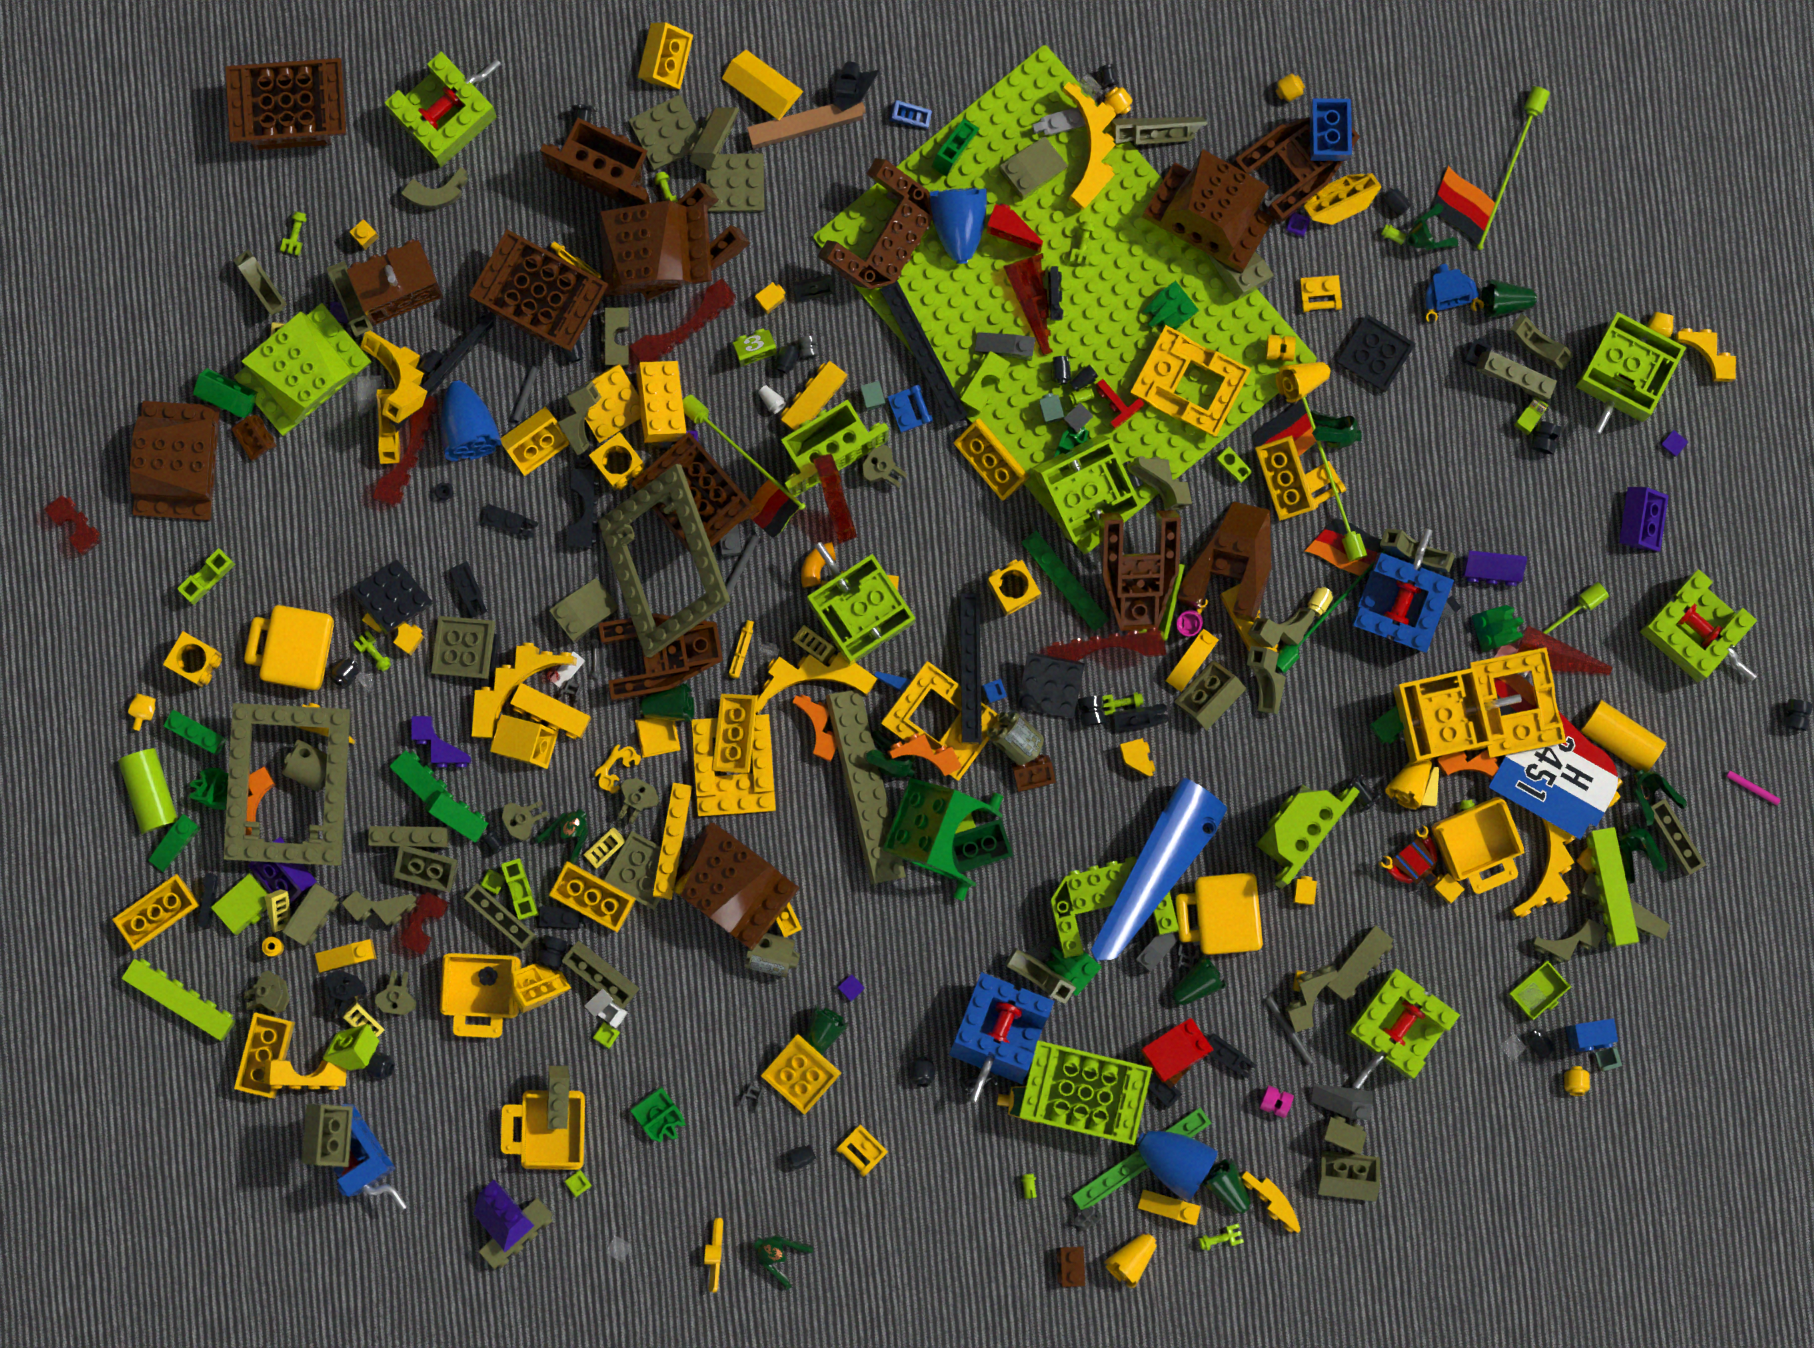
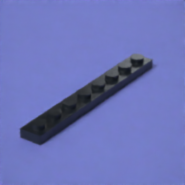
(923, 352)
(449, 363)
(970, 669)

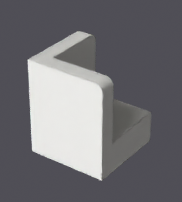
(613, 1014)

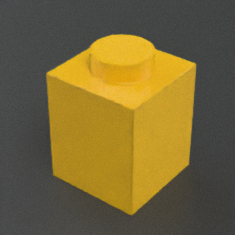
(364, 234)
(770, 297)
(1447, 888)
(1305, 891)

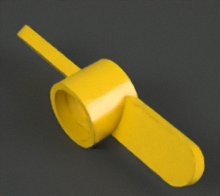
(713, 1254)

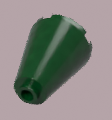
(1506, 298)
(670, 704)
(1198, 982)
(824, 1028)
(1227, 1186)

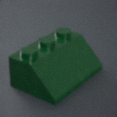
(980, 847)

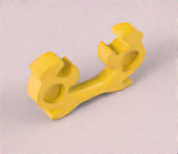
(607, 782)

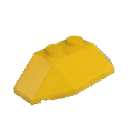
(1343, 198)
(536, 986)

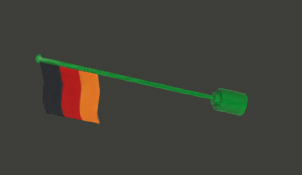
(1331, 548)

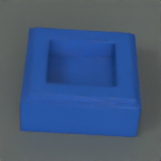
(994, 691)

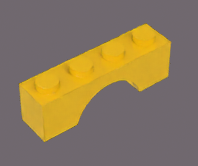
(281, 1073)

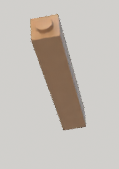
(803, 124)

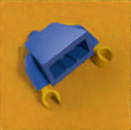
(1450, 290)

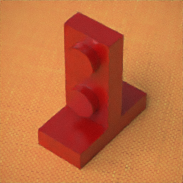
(1117, 404)

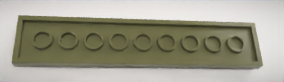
(864, 784)

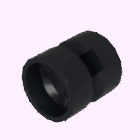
(1546, 437)
(1092, 710)
(1798, 715)
(552, 951)

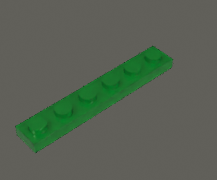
(1065, 581)

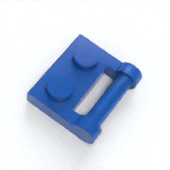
(903, 410)

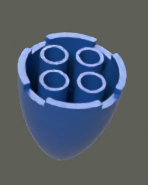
(959, 220)
(466, 424)
(1177, 1160)

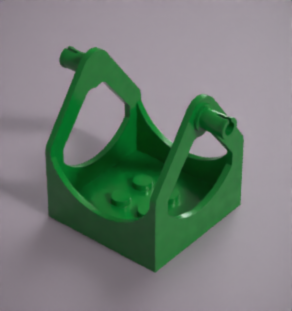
(927, 826)

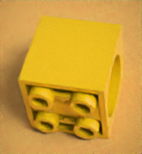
(617, 444)
(1009, 604)
(182, 646)

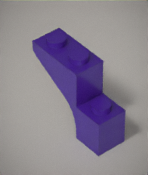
(441, 752)

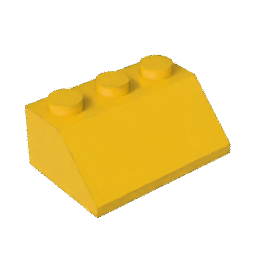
(665, 55)
(534, 441)

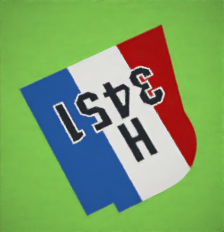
(1560, 782)

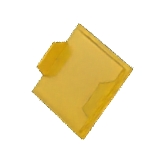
(657, 736)

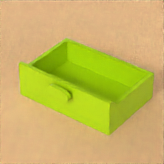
(242, 905)
(1549, 983)

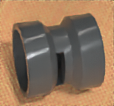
(808, 346)

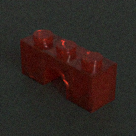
(85, 537)
(414, 937)

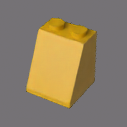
(524, 741)

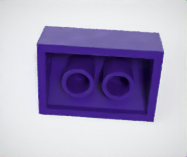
(1643, 518)
(1494, 568)
(285, 876)
(501, 1215)

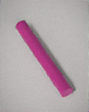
(1752, 787)

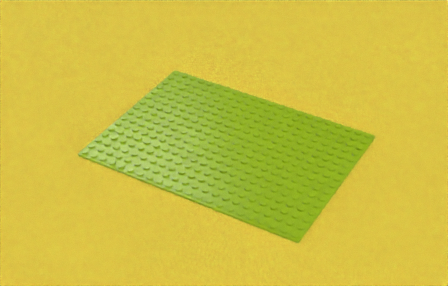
(1100, 301)

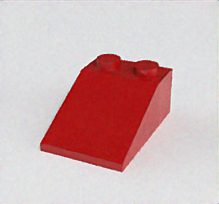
(1009, 226)
(1177, 1050)

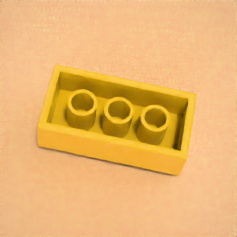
(660, 401)
(267, 1039)

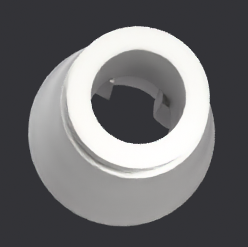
(773, 401)

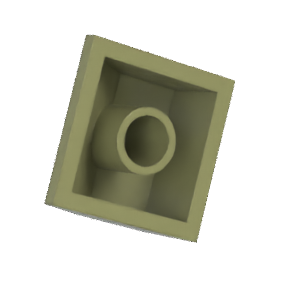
(1344, 1135)

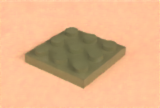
(665, 132)
(737, 183)
(463, 647)
(637, 869)

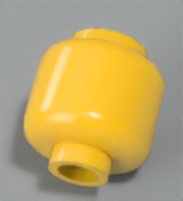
(1290, 87)
(1119, 100)
(1576, 1081)

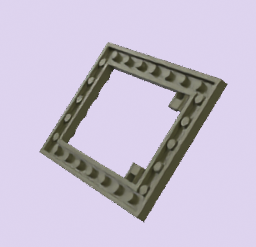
(675, 493)
(315, 851)

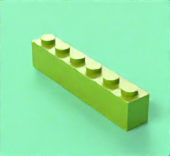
(1612, 887)
(179, 999)

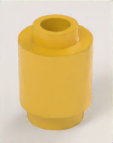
(279, 946)

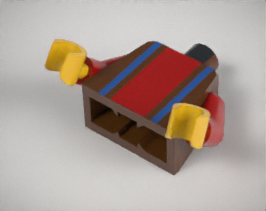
(1415, 861)

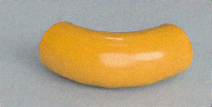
(812, 566)

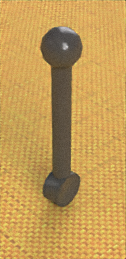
(595, 642)

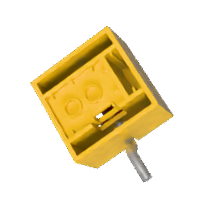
(1445, 714)

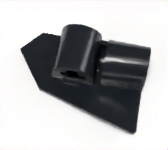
(852, 85)

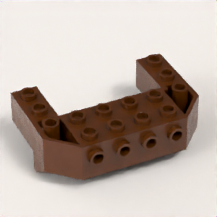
(896, 239)

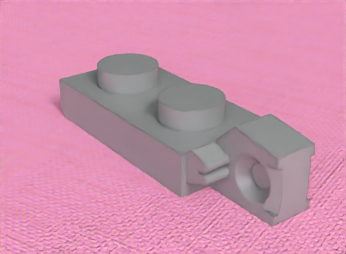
(1059, 122)

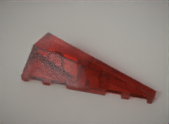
(1027, 281)
(1561, 656)

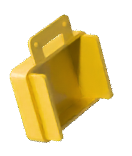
(293, 648)
(1479, 841)
(1225, 914)
(465, 995)
(543, 1146)

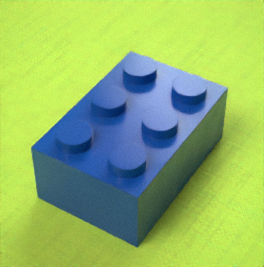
(1330, 129)
(1590, 1034)

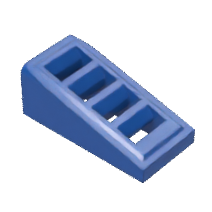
(908, 121)
(893, 681)

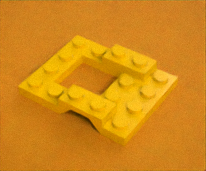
(1165, 369)
(932, 678)
(1528, 728)
(733, 792)

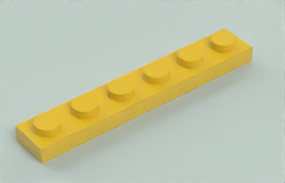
(672, 841)

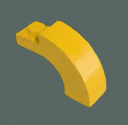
(1192, 660)

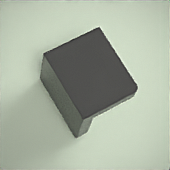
(1077, 418)

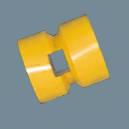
(1273, 347)

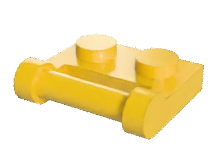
(1320, 287)
(1319, 478)
(866, 1145)

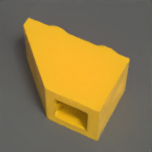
(1135, 756)

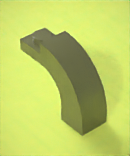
(436, 198)
(1539, 344)

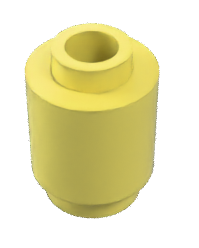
(1320, 600)

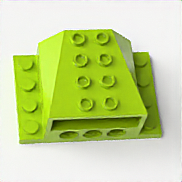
(301, 367)
(831, 432)
(1302, 827)
(1085, 1092)

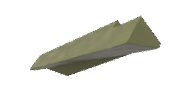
(1156, 129)
(1645, 921)

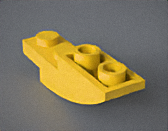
(1278, 1206)

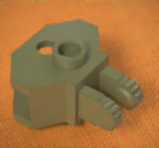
(884, 467)
(636, 799)
(524, 819)
(268, 993)
(396, 994)

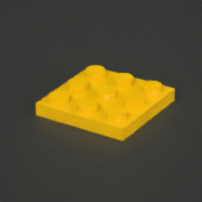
(617, 406)
(801, 1074)

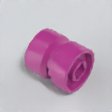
(1189, 623)
(1269, 1100)

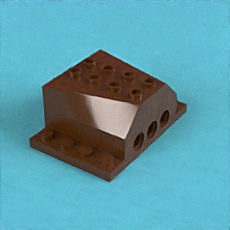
(286, 103)
(600, 163)
(1212, 209)
(655, 247)
(538, 291)
(174, 460)
(714, 492)
(733, 885)

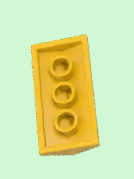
(761, 84)
(735, 733)

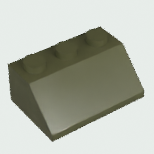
(713, 136)
(1210, 695)
(426, 868)
(311, 915)
(327, 1135)
(1349, 1176)

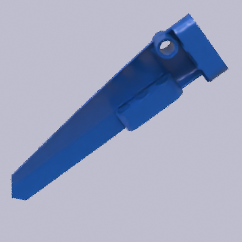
(1163, 860)

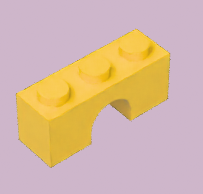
(408, 636)

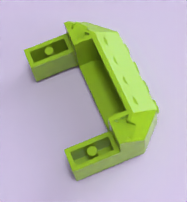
(1097, 890)

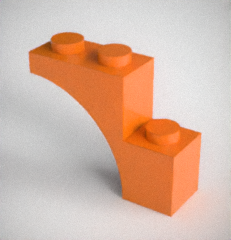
(819, 715)
(944, 758)
(1456, 762)
(259, 784)

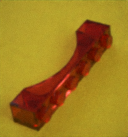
(716, 298)
(391, 486)
(834, 497)
(1148, 644)

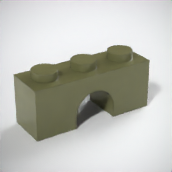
(615, 320)
(558, 1097)

